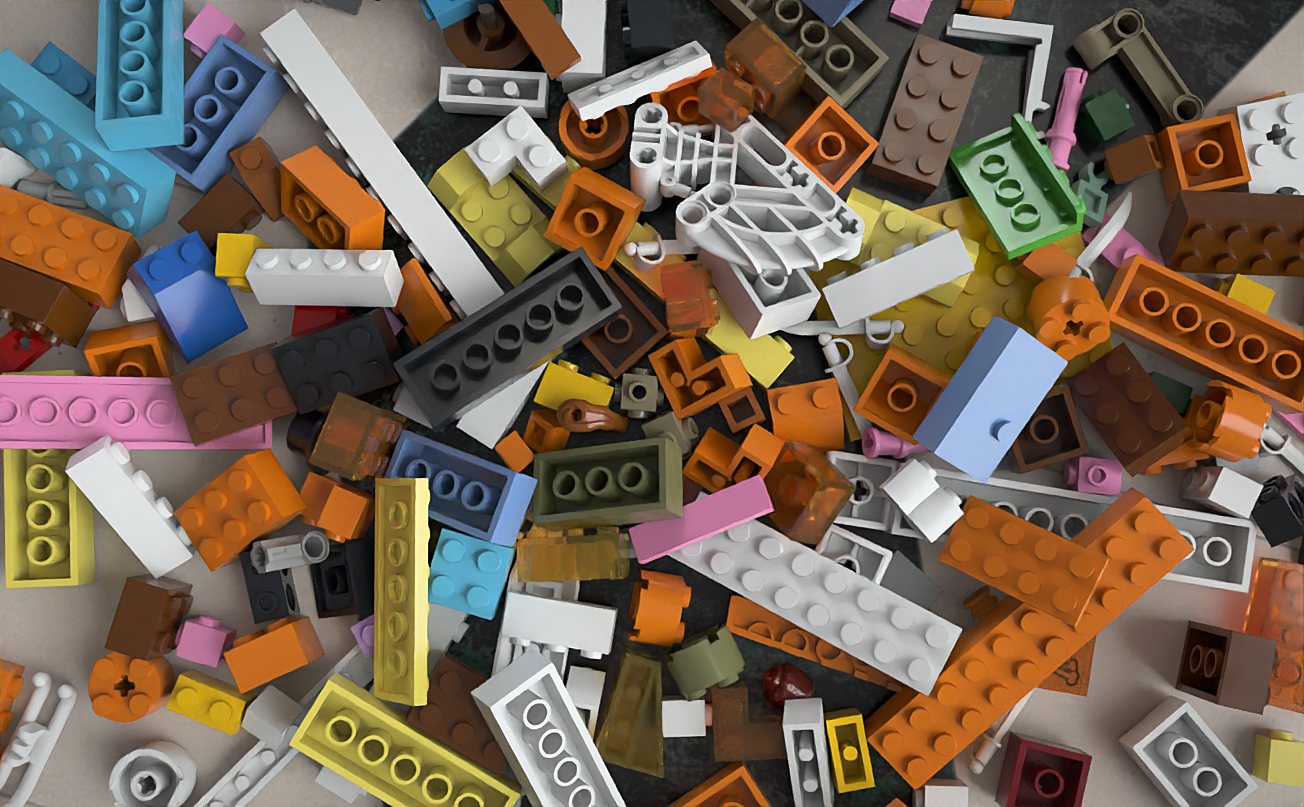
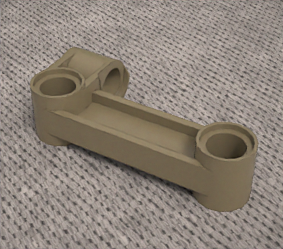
(1143, 61)

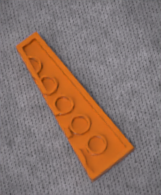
(769, 628)

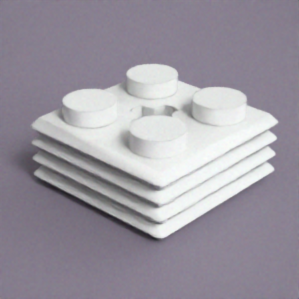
(872, 508)
(867, 557)

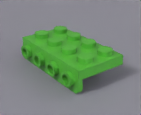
(1018, 188)

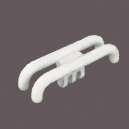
(33, 741)

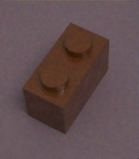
(223, 210)

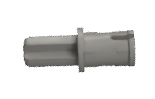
(52, 193)

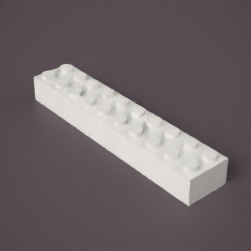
(380, 163)
(1220, 542)

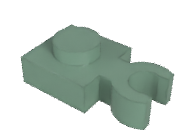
(1090, 190)

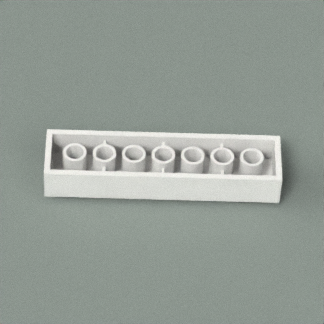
(827, 600)

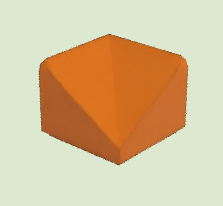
(545, 432)
(515, 452)

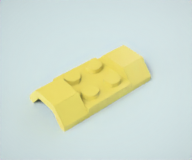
(496, 217)
(894, 226)

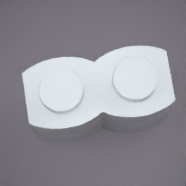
(921, 499)

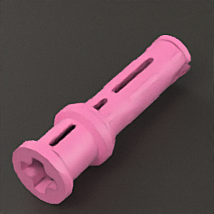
(1061, 136)
(887, 443)

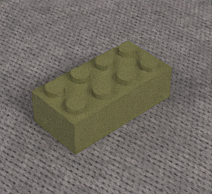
(608, 485)

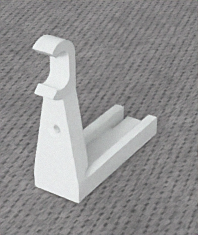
(1017, 33)

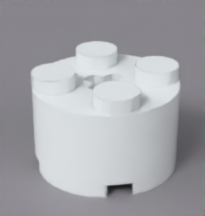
(155, 763)

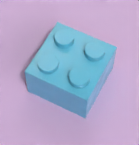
(469, 573)

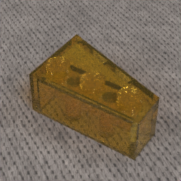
(573, 556)
(633, 716)

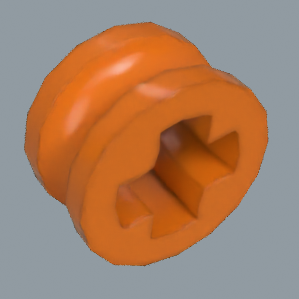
(980, 602)

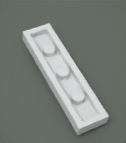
(639, 80)

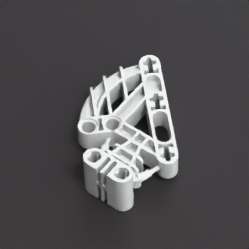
(796, 208)

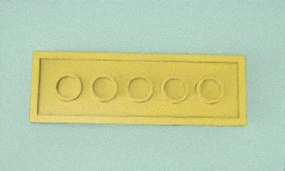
(401, 590)

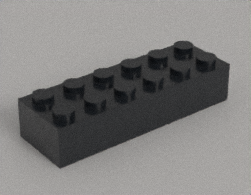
(507, 339)

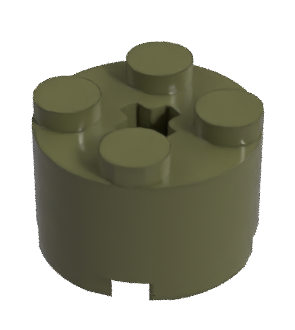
(704, 661)

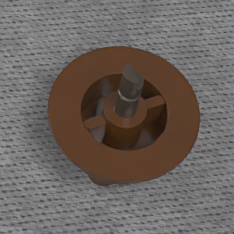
(487, 40)

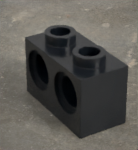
(1280, 509)
(269, 593)

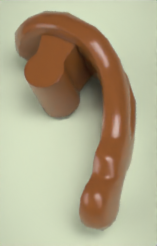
(583, 416)

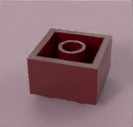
(1042, 774)

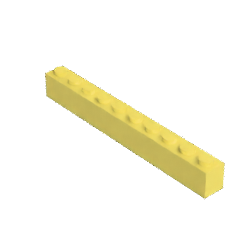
(762, 357)

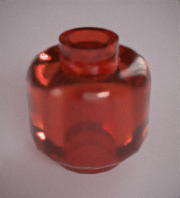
(786, 683)

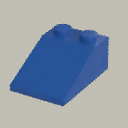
(188, 297)

